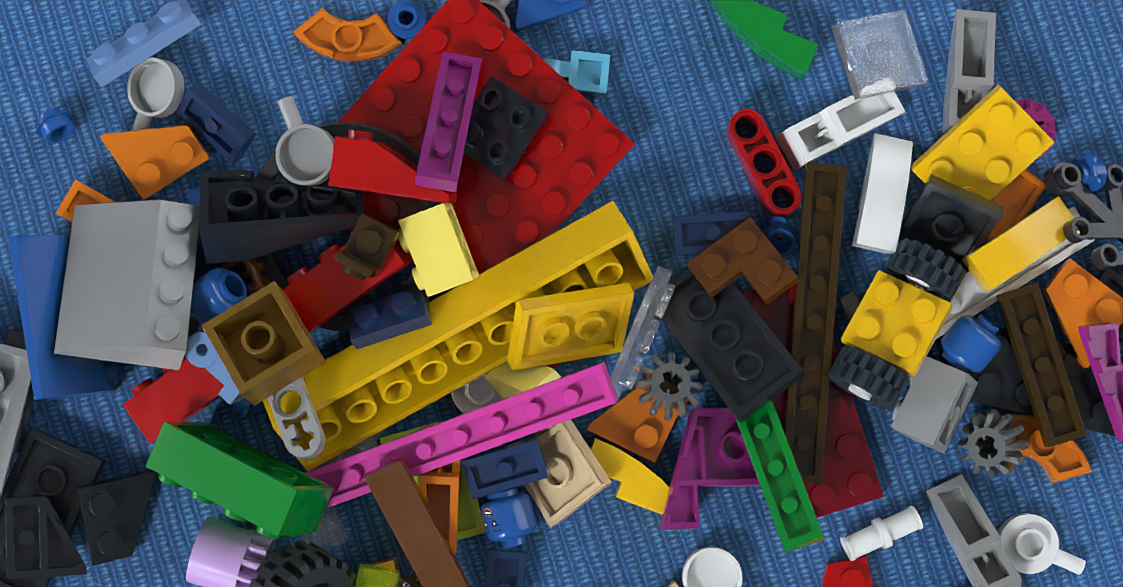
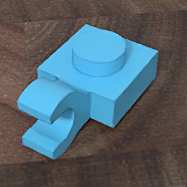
(585, 71)

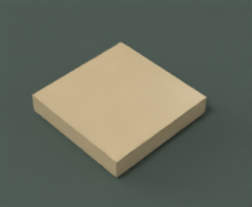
(573, 474)

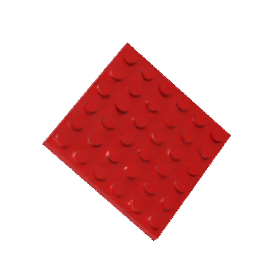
(547, 184)

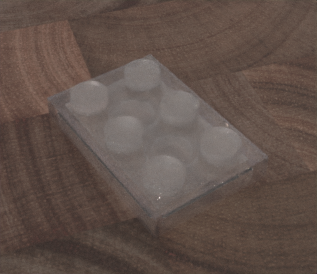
(642, 330)

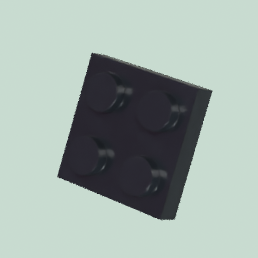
(950, 219)

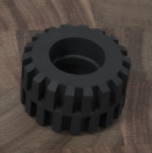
(303, 567)

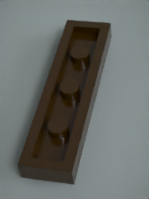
(1041, 365)

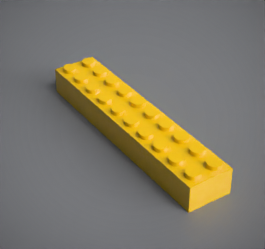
(469, 333)

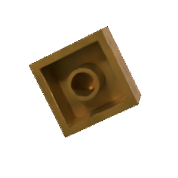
(263, 343)

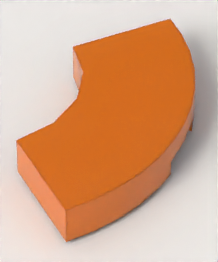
(347, 40)
(1058, 461)

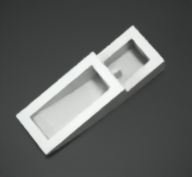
(836, 127)
(883, 194)

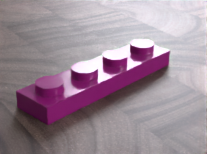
(448, 122)

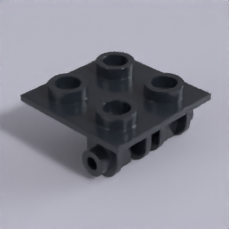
(502, 127)

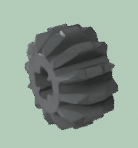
(683, 392)
(980, 444)

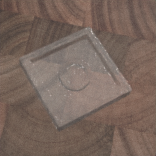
(879, 54)

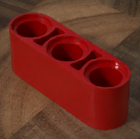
(763, 144)

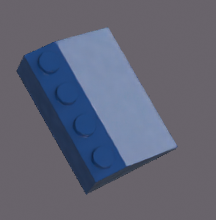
(39, 279)

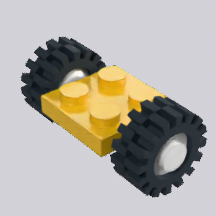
(896, 323)

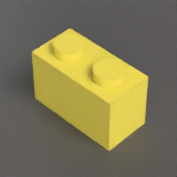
(437, 249)

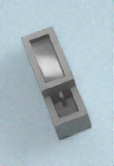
(969, 64)
(972, 535)

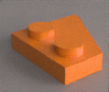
(155, 155)
(1081, 301)
(632, 425)

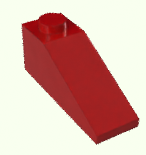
(378, 168)

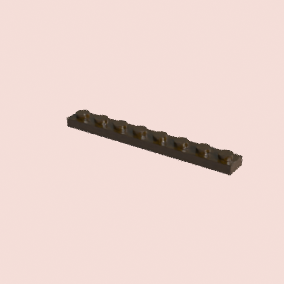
(814, 315)

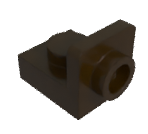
(368, 248)

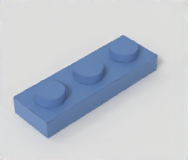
(142, 41)

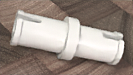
(881, 533)

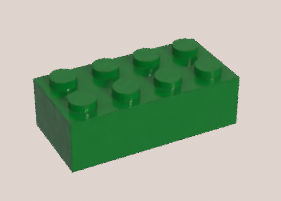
(239, 479)

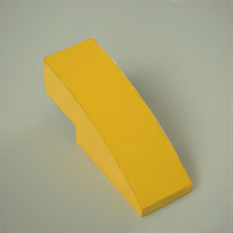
(1019, 245)
(637, 481)

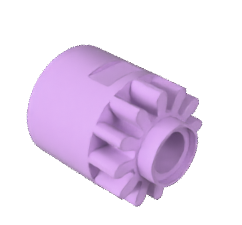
(227, 555)

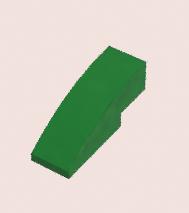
(762, 32)

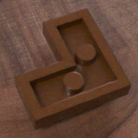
(744, 253)

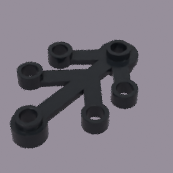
(1065, 179)

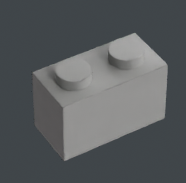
(934, 404)

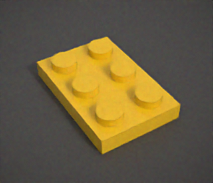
(985, 147)
(569, 326)

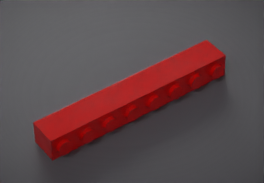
(316, 297)

